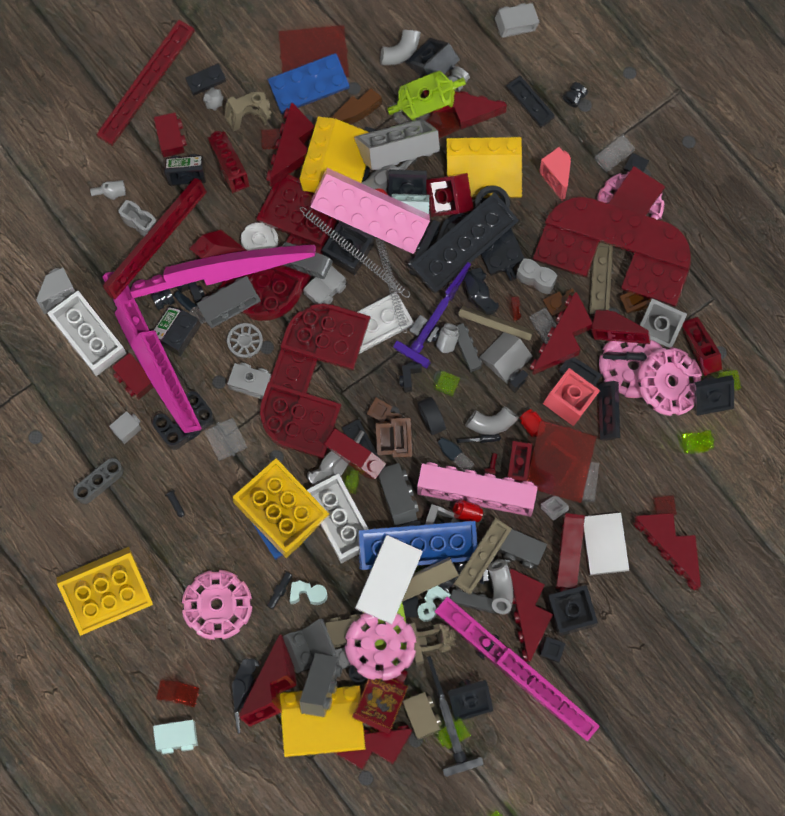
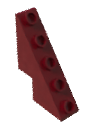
(471, 109)
(291, 146)
(228, 161)
(562, 339)
(677, 549)
(531, 618)
(274, 678)
(381, 744)

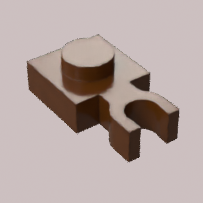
(556, 302)
(380, 411)

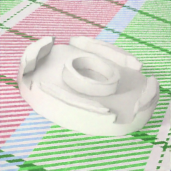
(259, 237)

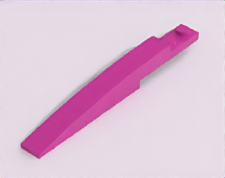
(222, 268)
(154, 360)
(517, 669)

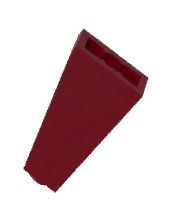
(570, 551)

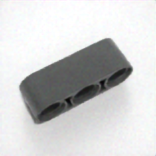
(315, 266)
(95, 490)

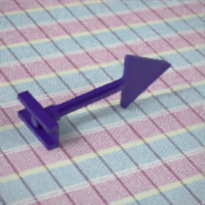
(414, 350)

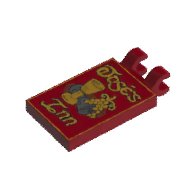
(381, 702)

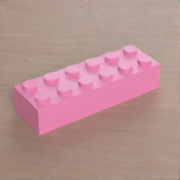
(370, 210)
(482, 490)

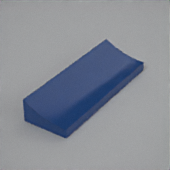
(436, 541)

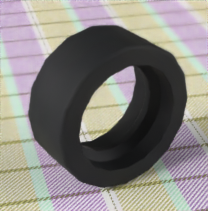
(491, 189)
(431, 415)

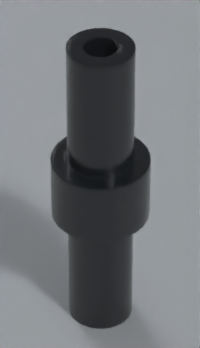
(279, 590)

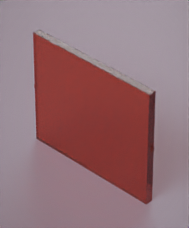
(311, 44)
(561, 461)

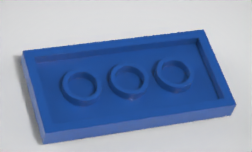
(309, 83)

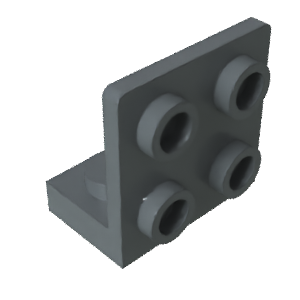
(305, 643)

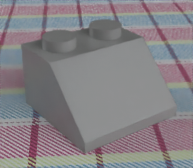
(54, 290)

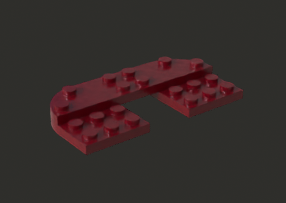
(659, 249)
(283, 286)
(287, 411)

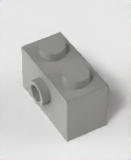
(516, 20)
(249, 380)

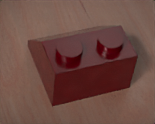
(449, 195)

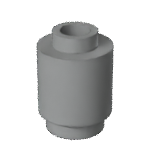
(448, 338)

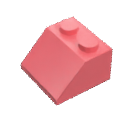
(556, 170)
(571, 397)

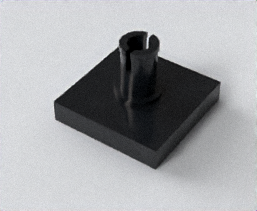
(407, 182)
(714, 395)
(470, 699)

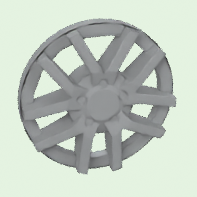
(245, 340)

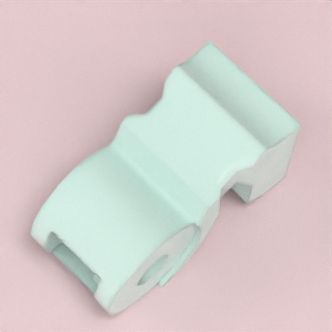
(317, 594)
(427, 609)

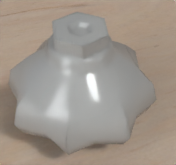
(213, 98)

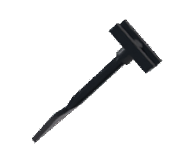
(461, 762)

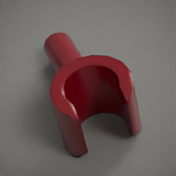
(491, 470)

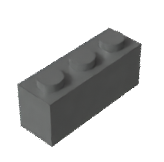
(228, 302)
(398, 494)
(523, 549)
(320, 685)

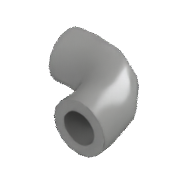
(401, 51)
(492, 424)
(502, 586)

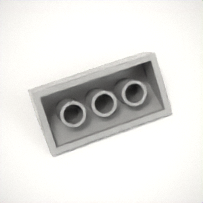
(398, 144)

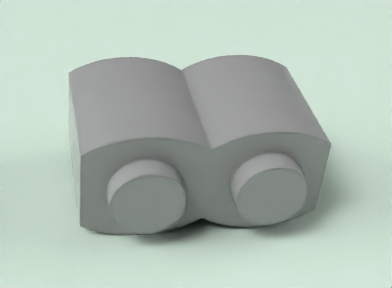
(136, 218)
(540, 277)
(322, 290)

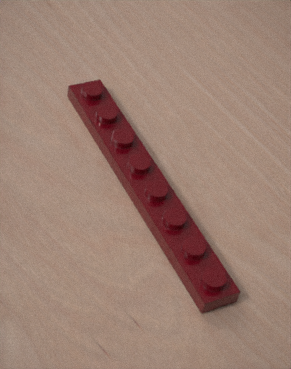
(145, 82)
(154, 239)

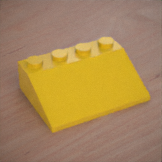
(332, 148)
(487, 163)
(280, 507)
(104, 591)
(317, 735)

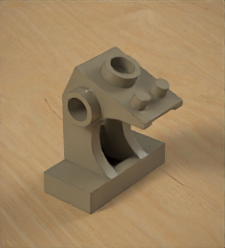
(239, 107)
(446, 638)

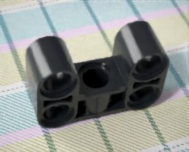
(175, 430)

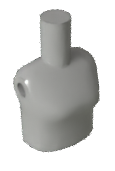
(110, 189)

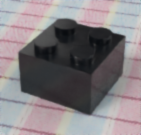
(342, 257)
(572, 610)

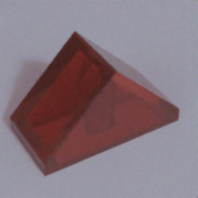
(444, 122)
(177, 693)

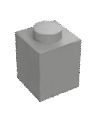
(126, 427)

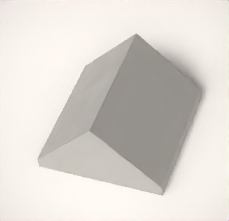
(663, 322)
(506, 356)

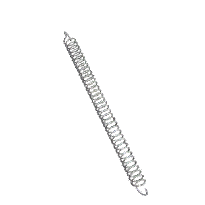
(379, 274)
(392, 283)

